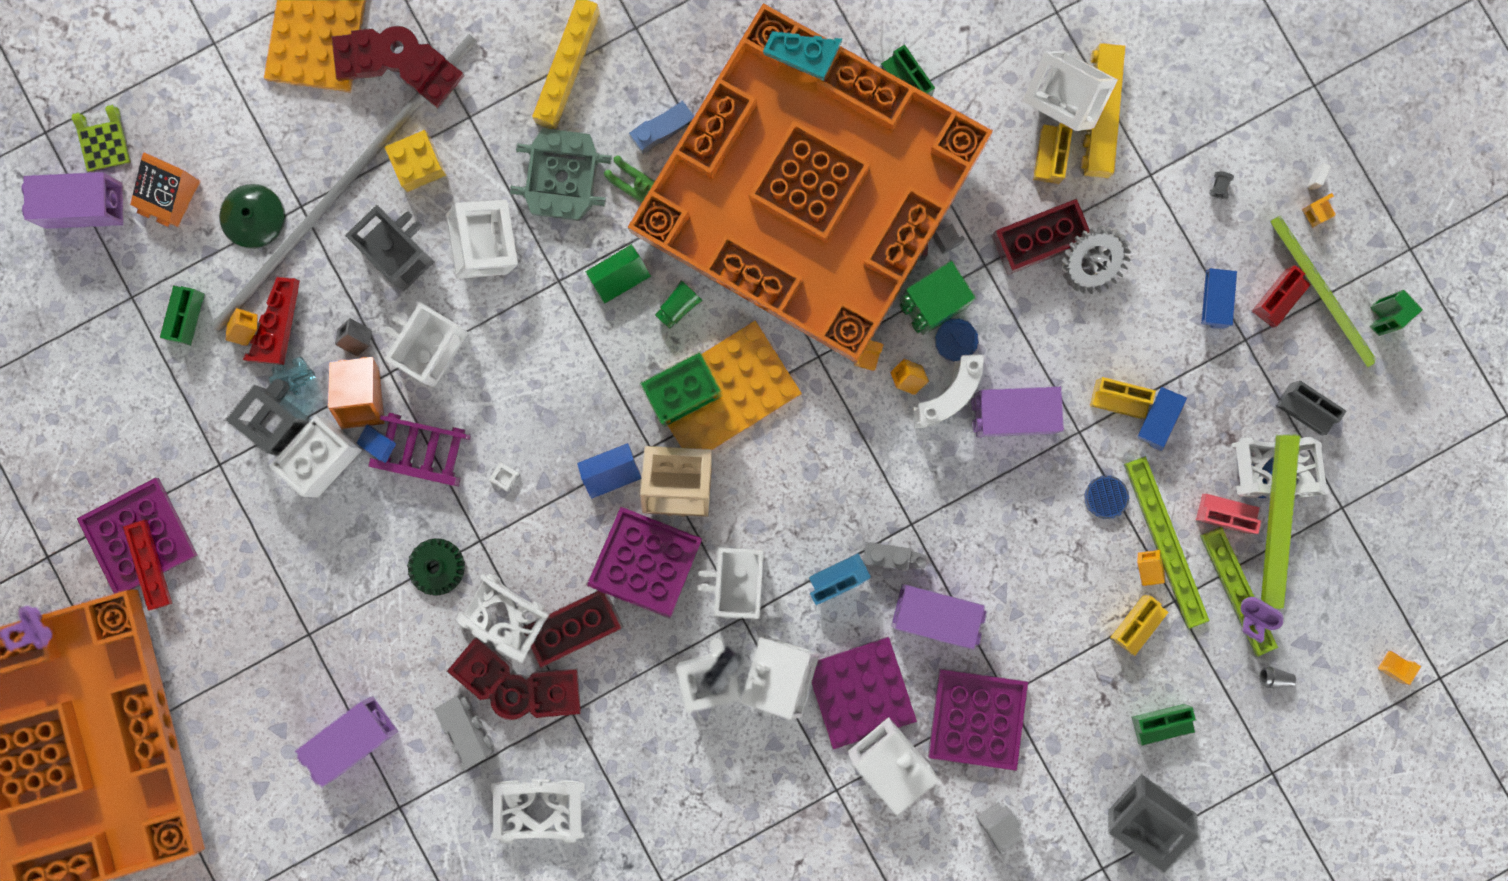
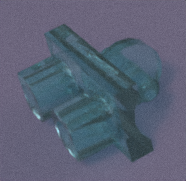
(295, 376)

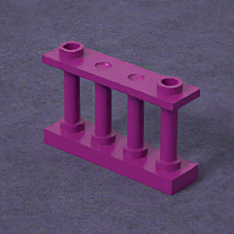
(426, 470)

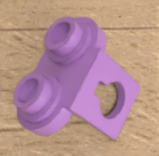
(1261, 616)
(32, 628)

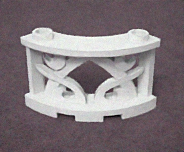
(960, 389)
(1252, 483)
(486, 597)
(564, 790)

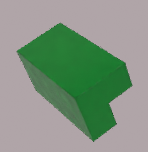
(906, 68)
(618, 273)
(1394, 312)
(182, 315)
(1164, 724)

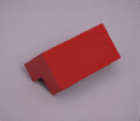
(1282, 296)

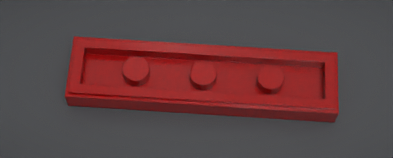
(147, 565)

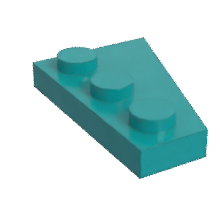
(803, 53)

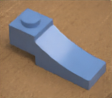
(661, 127)

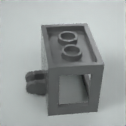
(392, 248)
(273, 399)
(1151, 821)

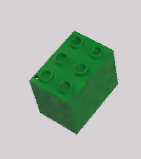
(936, 298)
(681, 389)

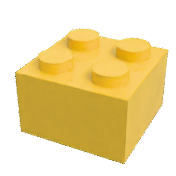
(415, 161)

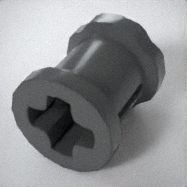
(1221, 185)

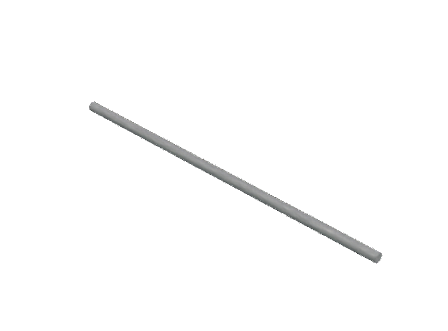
(332, 195)

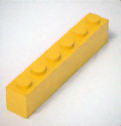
(566, 64)
(1102, 139)

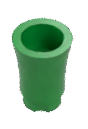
(677, 305)

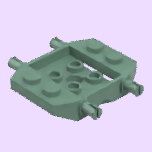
(544, 169)

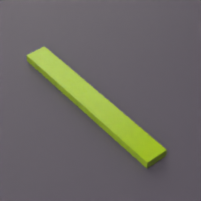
(1323, 291)
(1280, 520)
(1167, 542)

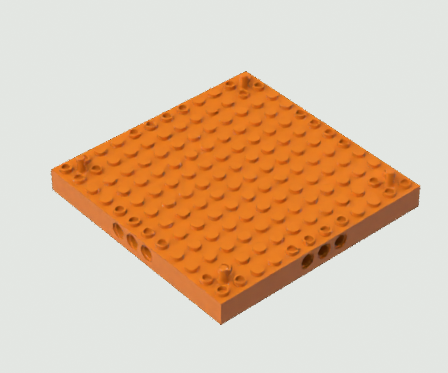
(810, 186)
(89, 751)

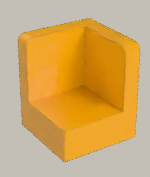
(1319, 211)
(241, 327)
(870, 356)
(909, 376)
(1151, 568)
(1399, 668)

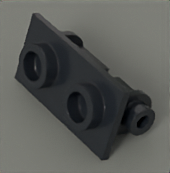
(715, 679)

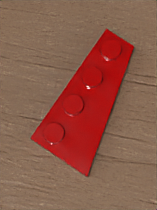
(273, 335)

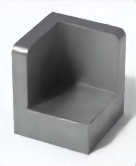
(947, 239)
(353, 337)

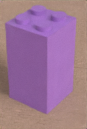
(73, 200)
(1017, 412)
(938, 616)
(346, 741)

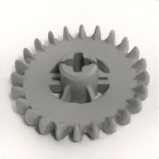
(1099, 273)

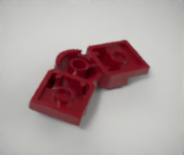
(420, 66)
(492, 677)

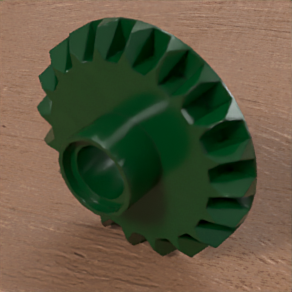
(450, 566)

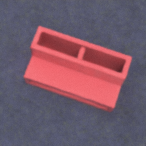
(1228, 514)

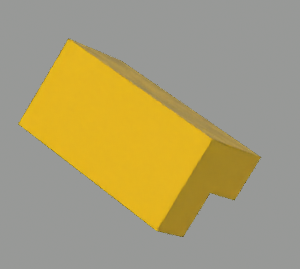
(1052, 153)
(1122, 397)
(1139, 624)

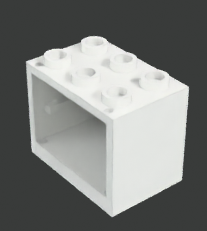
(316, 457)

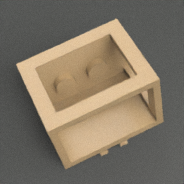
(676, 481)

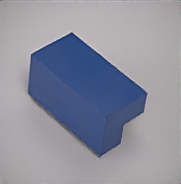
(1219, 298)
(1162, 418)
(609, 471)

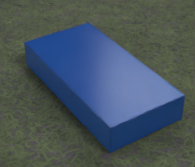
(376, 443)

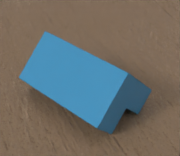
(838, 578)

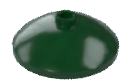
(262, 223)

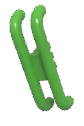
(642, 183)

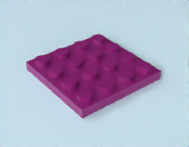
(108, 541)
(644, 562)
(861, 691)
(978, 719)

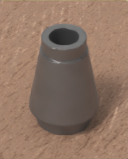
(1276, 678)

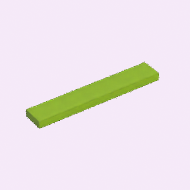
(1234, 583)

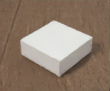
(1319, 176)
(504, 476)

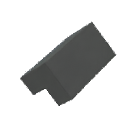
(1310, 407)

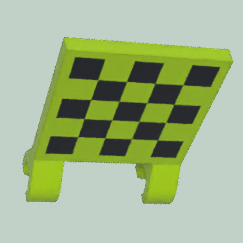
(103, 143)

